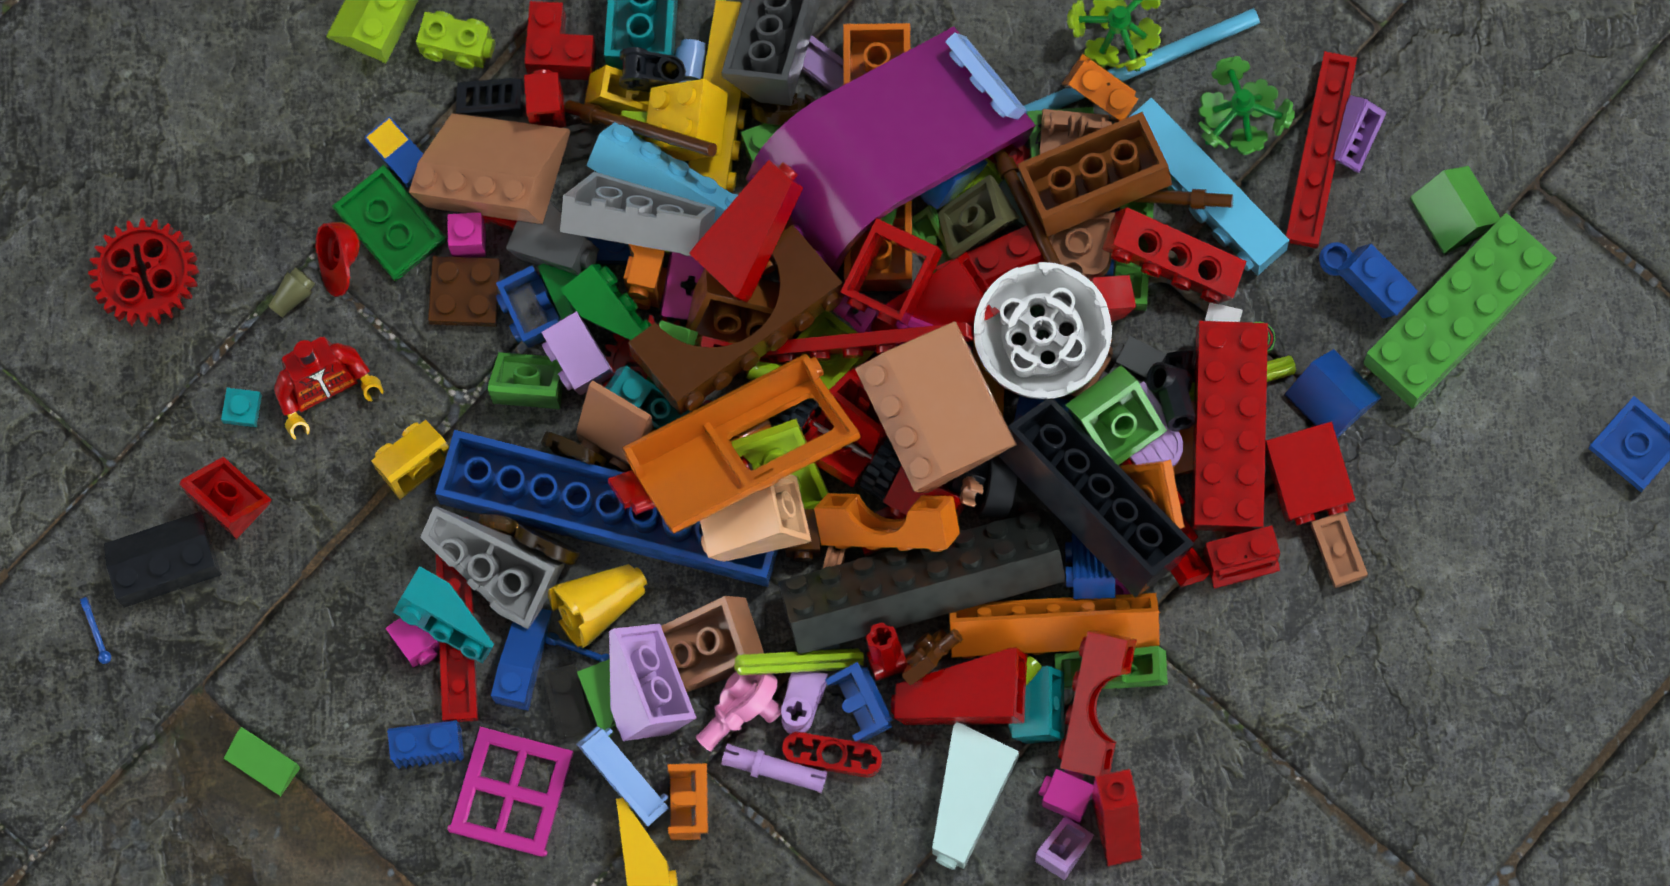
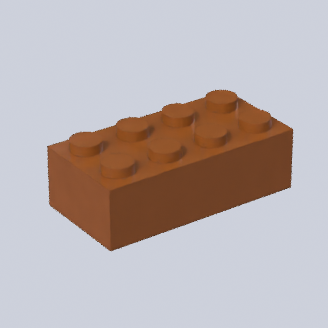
(1095, 174)

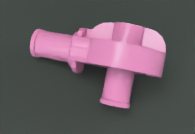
(740, 703)

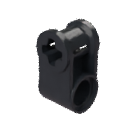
(644, 69)

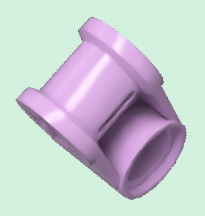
(803, 695)

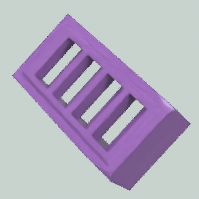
(1360, 116)

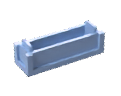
(622, 775)

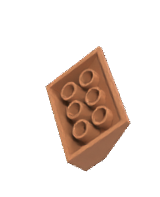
(491, 168)
(935, 407)

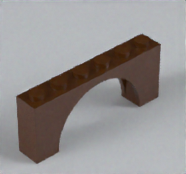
(692, 372)

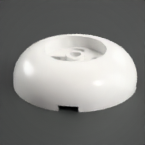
(1066, 298)

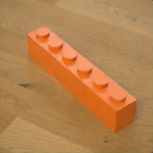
(1053, 623)

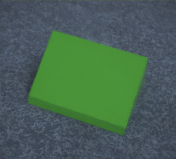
(1454, 208)
(526, 381)

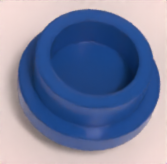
(1333, 256)

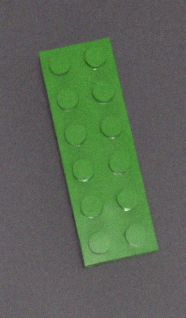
(1459, 311)

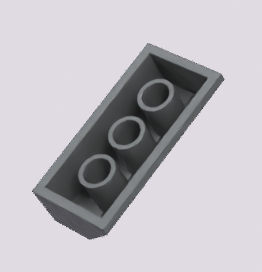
(770, 48)

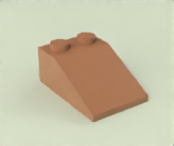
(610, 424)
(710, 639)

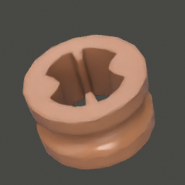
(834, 557)

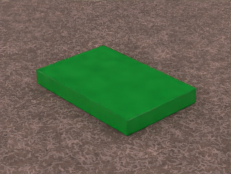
(389, 223)

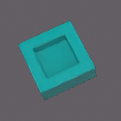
(241, 407)

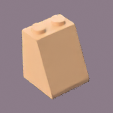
(757, 523)

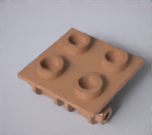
(1065, 126)

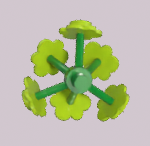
(1116, 17)

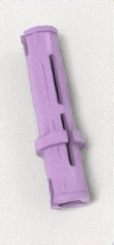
(773, 768)

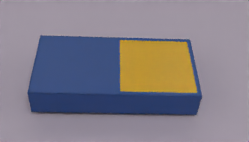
(395, 149)

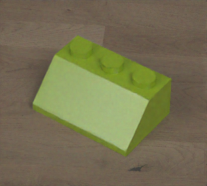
(371, 25)

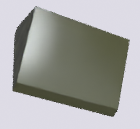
(975, 217)

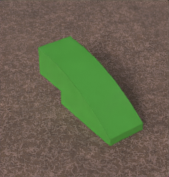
(1147, 669)

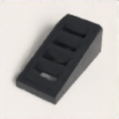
(502, 109)

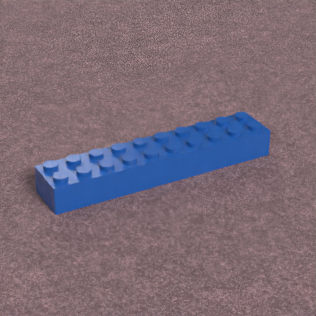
(575, 503)

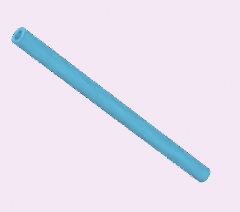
(1160, 56)

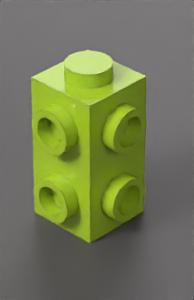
(455, 40)

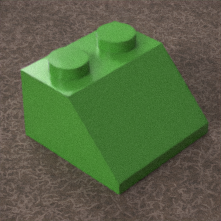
(1117, 415)

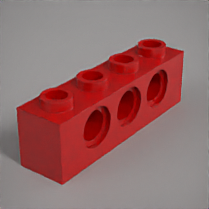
(1222, 267)

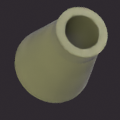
(292, 291)

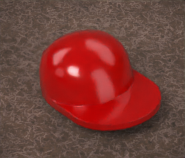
(336, 250)

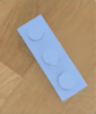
(984, 77)

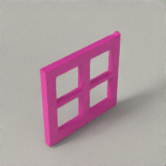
(474, 781)

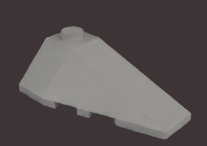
(494, 564)

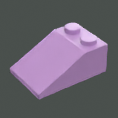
(645, 684)

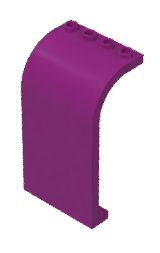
(885, 143)

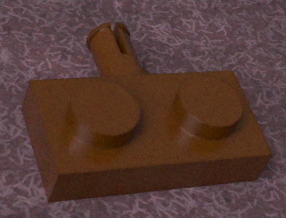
(928, 653)

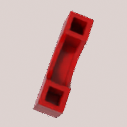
(1086, 744)

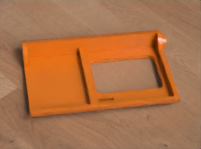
(695, 469)

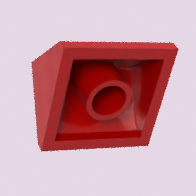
(226, 495)

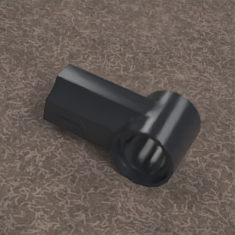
(1173, 390)

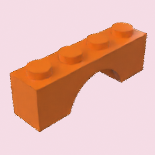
(848, 522)

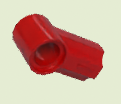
(885, 652)

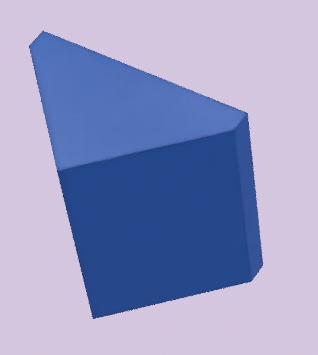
(1332, 393)

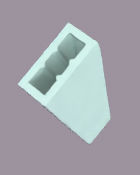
(971, 788)

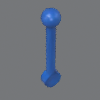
(553, 639)
(104, 656)

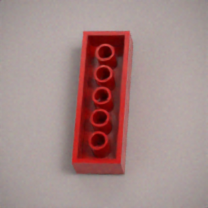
(1229, 426)

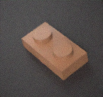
(1339, 549)

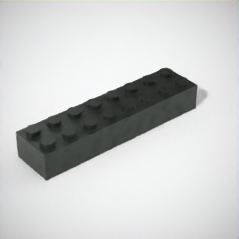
(922, 584)

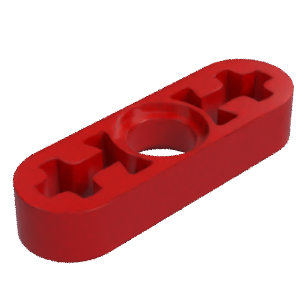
(820, 764)

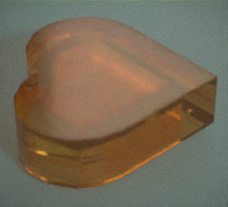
(499, 523)

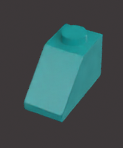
(1042, 709)

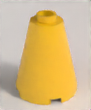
(595, 601)

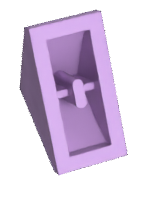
(1063, 848)

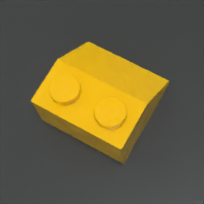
(411, 458)

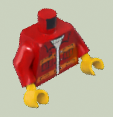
(317, 373)

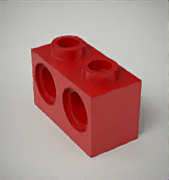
(544, 99)

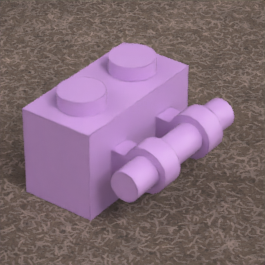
(577, 354)

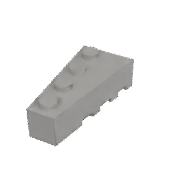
(634, 215)

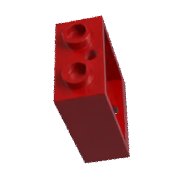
(879, 232)

